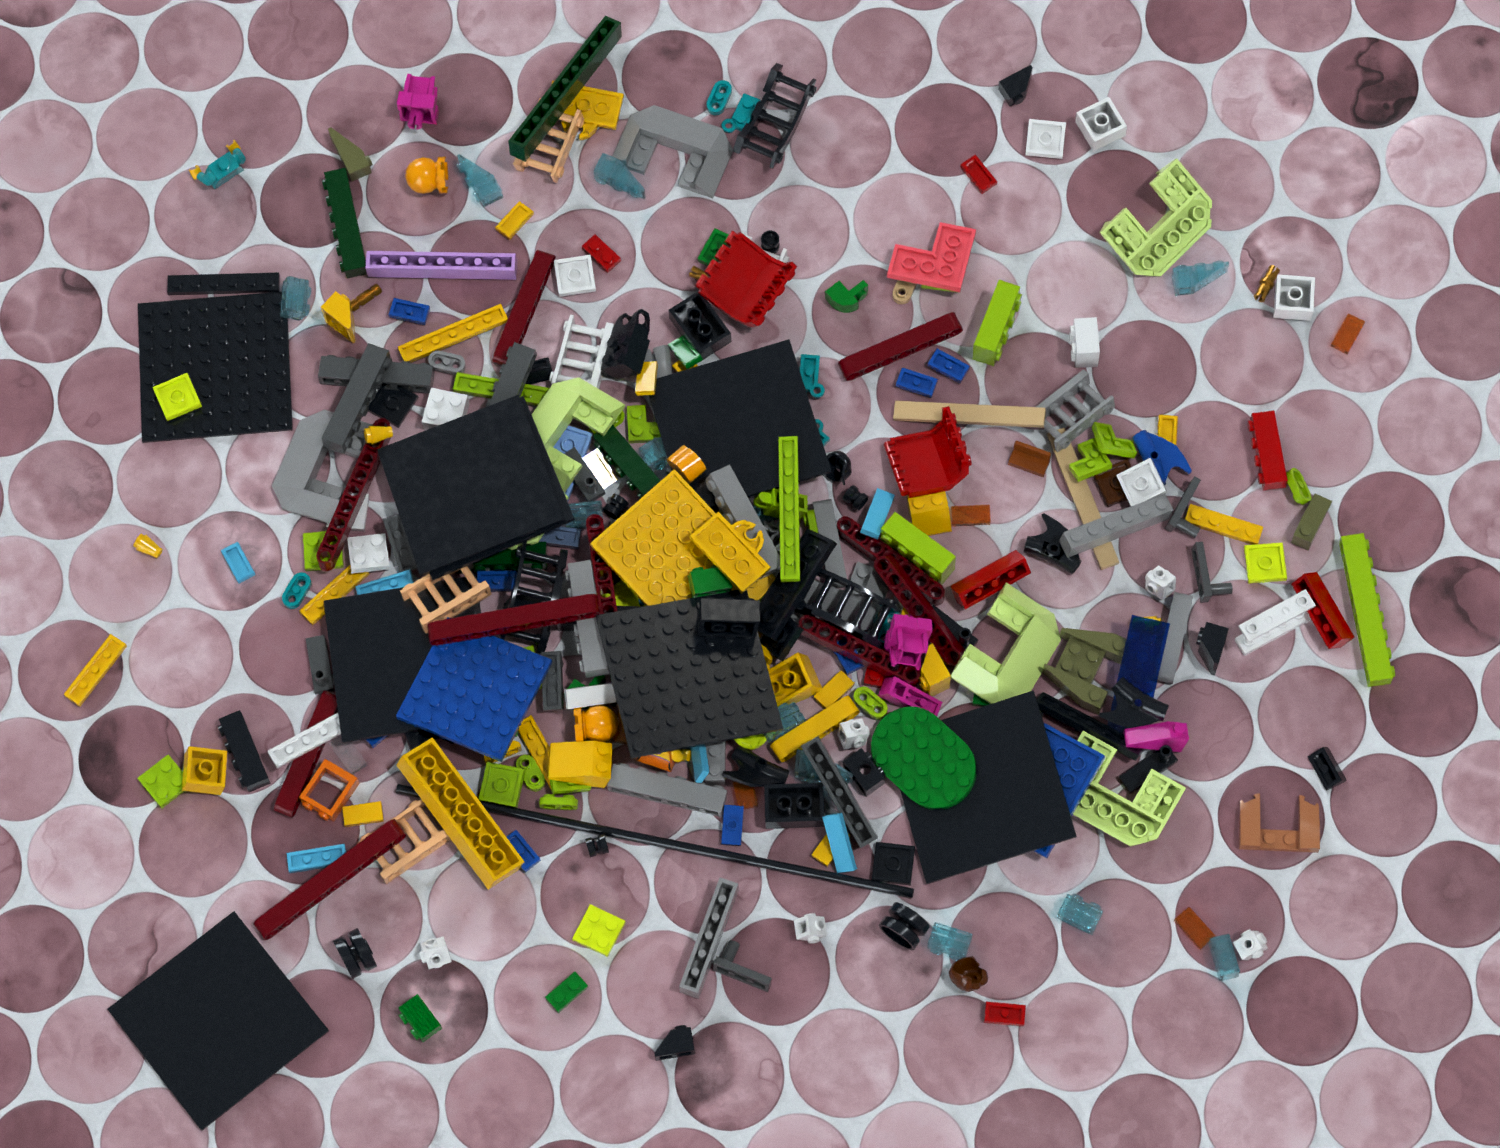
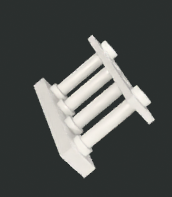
(599, 351)
(1274, 622)

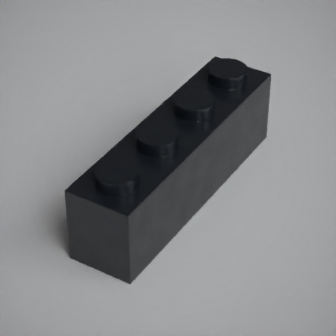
(244, 751)

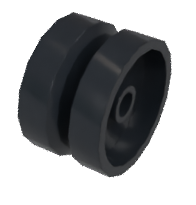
(904, 926)
(355, 953)

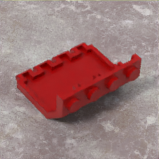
(744, 280)
(929, 459)

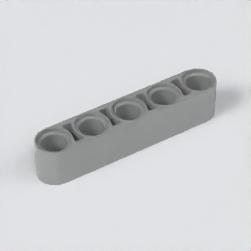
(827, 527)
(1178, 620)

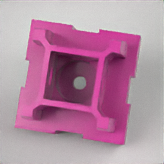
(418, 101)
(907, 640)

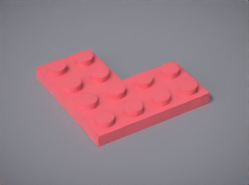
(938, 268)

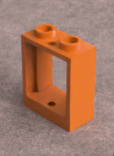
(339, 773)

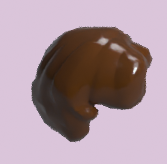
(967, 974)

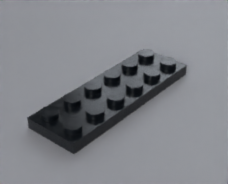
(784, 597)

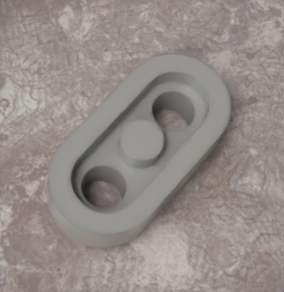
(448, 361)

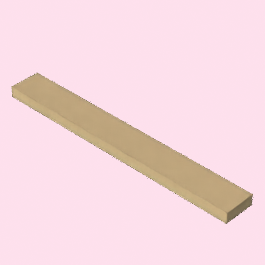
(971, 414)
(1083, 501)

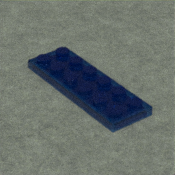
(1142, 657)

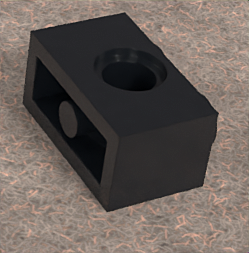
(869, 782)

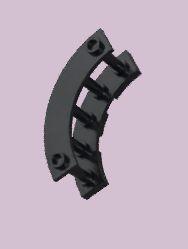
(760, 113)
(556, 578)
(835, 617)

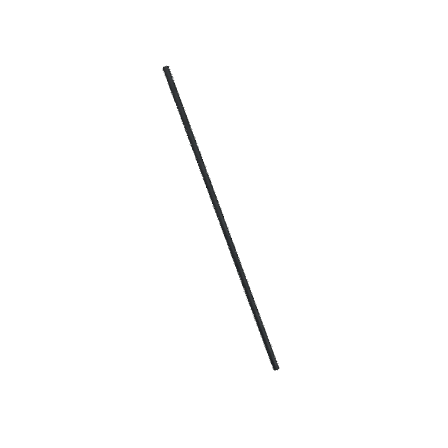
(686, 847)

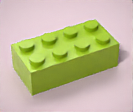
(996, 323)
(918, 548)

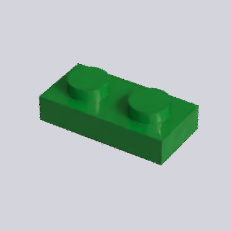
(712, 246)
(566, 992)

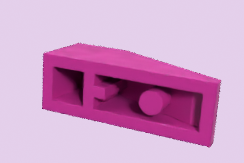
(905, 695)
(1157, 735)

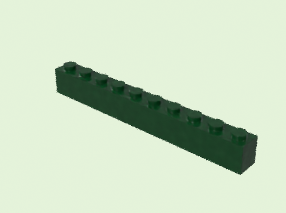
(565, 88)

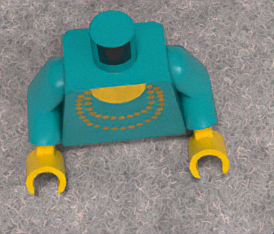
(221, 169)

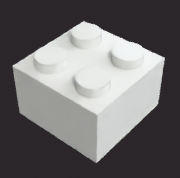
(1101, 124)
(1294, 297)
(1084, 342)
(443, 407)

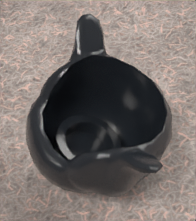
(839, 461)

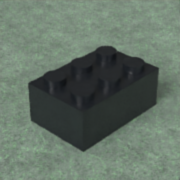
(700, 325)
(728, 617)
(794, 805)

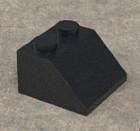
(1211, 644)

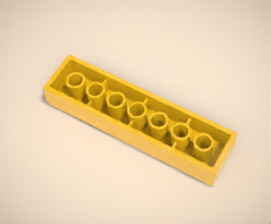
(460, 813)

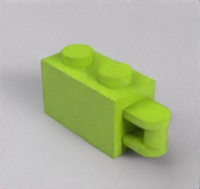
(770, 503)

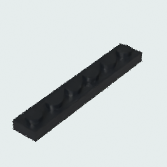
(223, 283)
(1083, 722)

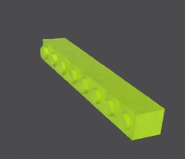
(1365, 610)

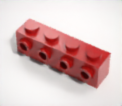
(1268, 450)
(990, 579)
(1326, 613)

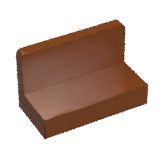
(1030, 459)

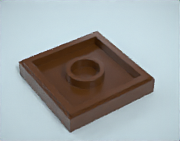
(1110, 485)

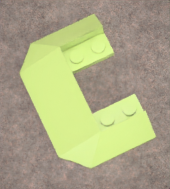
(1185, 222)
(558, 408)
(1026, 658)
(1120, 818)

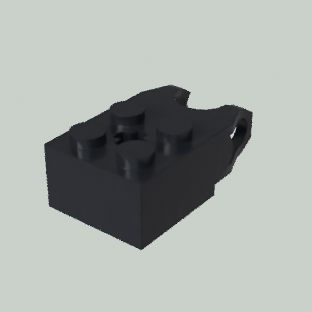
(627, 346)

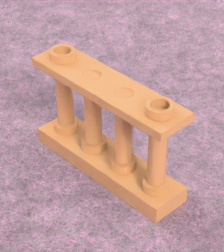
(558, 169)
(446, 609)
(422, 848)

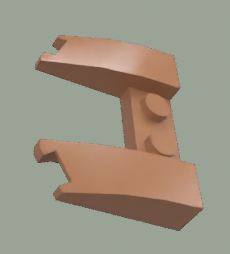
(1254, 838)

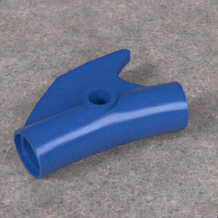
(1165, 453)

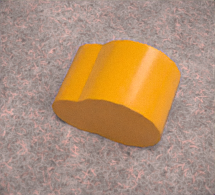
(686, 463)

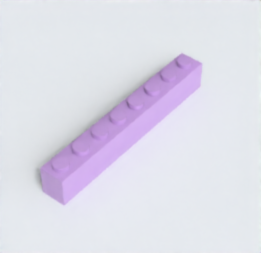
(441, 265)

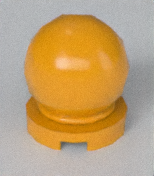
(426, 175)
(595, 723)

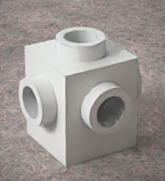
(1160, 582)
(853, 733)
(810, 928)
(1251, 944)
(435, 953)

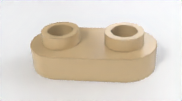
(907, 287)

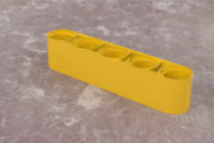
(819, 724)

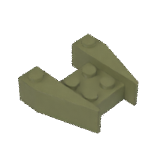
(1081, 664)

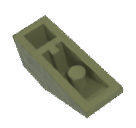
(352, 157)
(1311, 521)

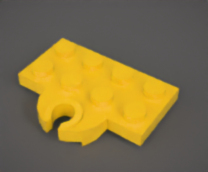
(598, 109)
(732, 550)

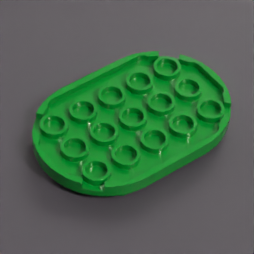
(924, 758)

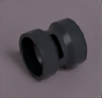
(768, 238)
(855, 498)
(616, 506)
(601, 844)

